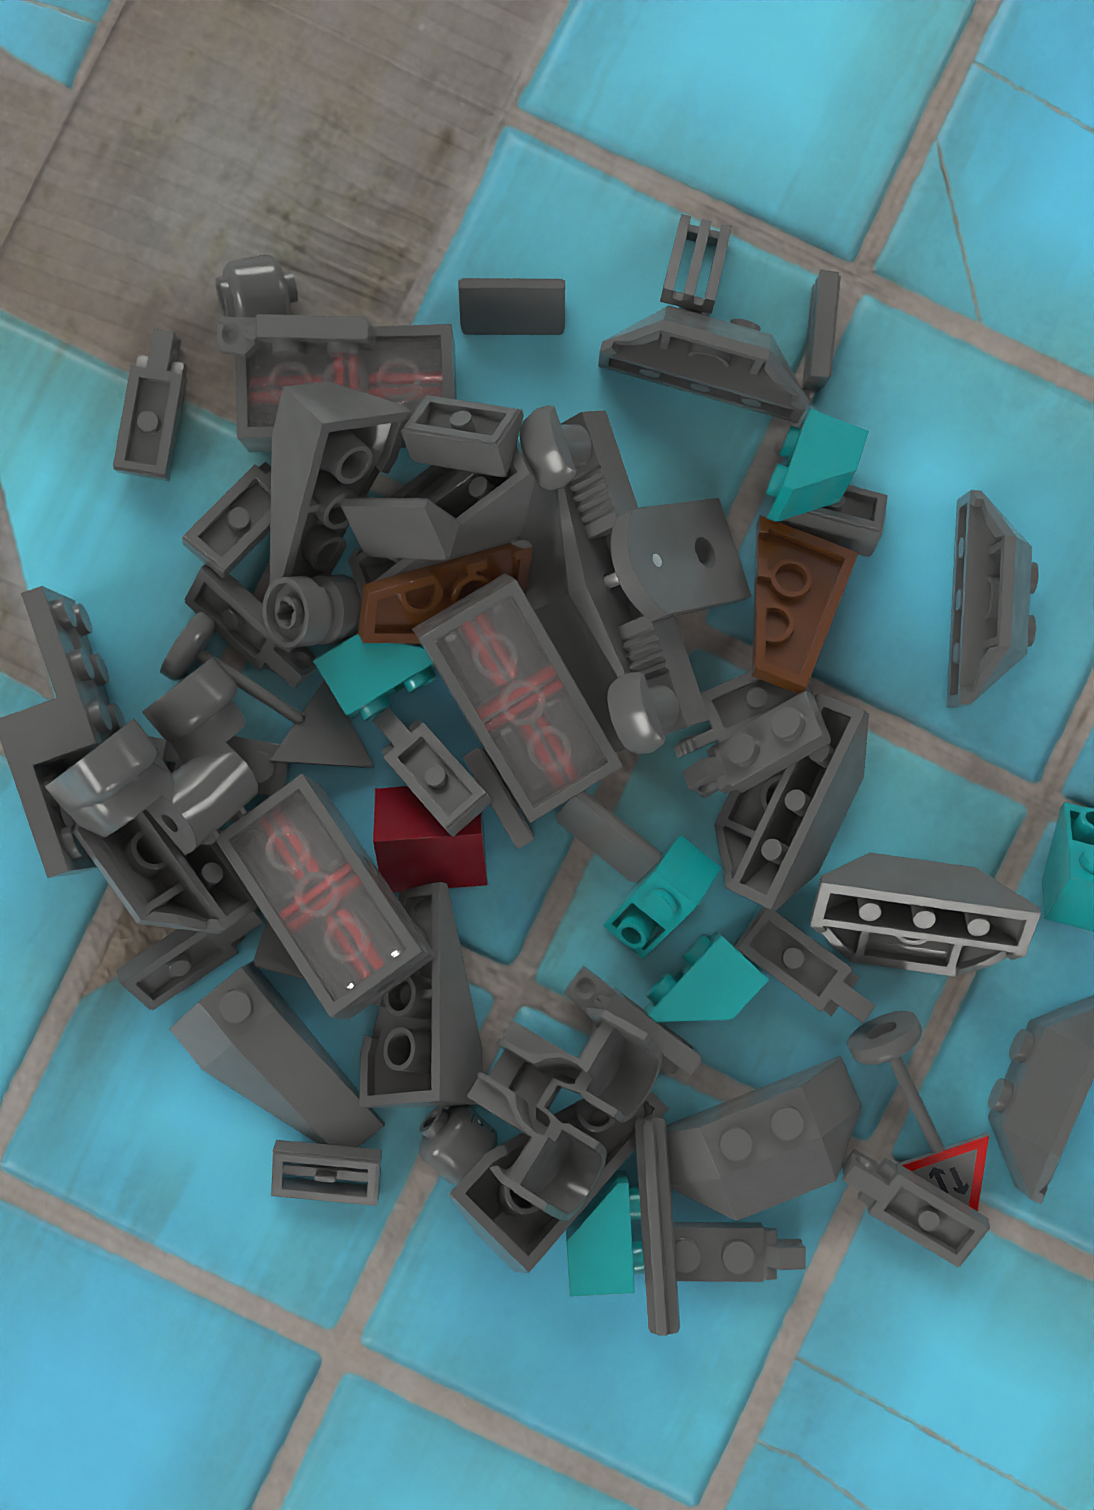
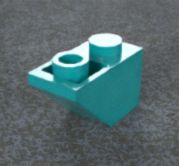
(818, 465)
(369, 673)
(1070, 869)
(663, 897)
(708, 987)
(601, 1243)

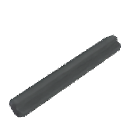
(657, 1225)

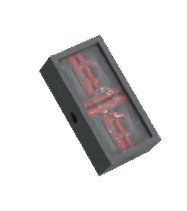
(401, 369)
(518, 696)
(324, 898)

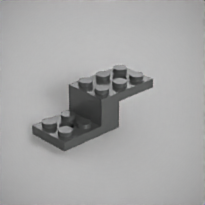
(61, 731)

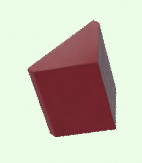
(418, 850)

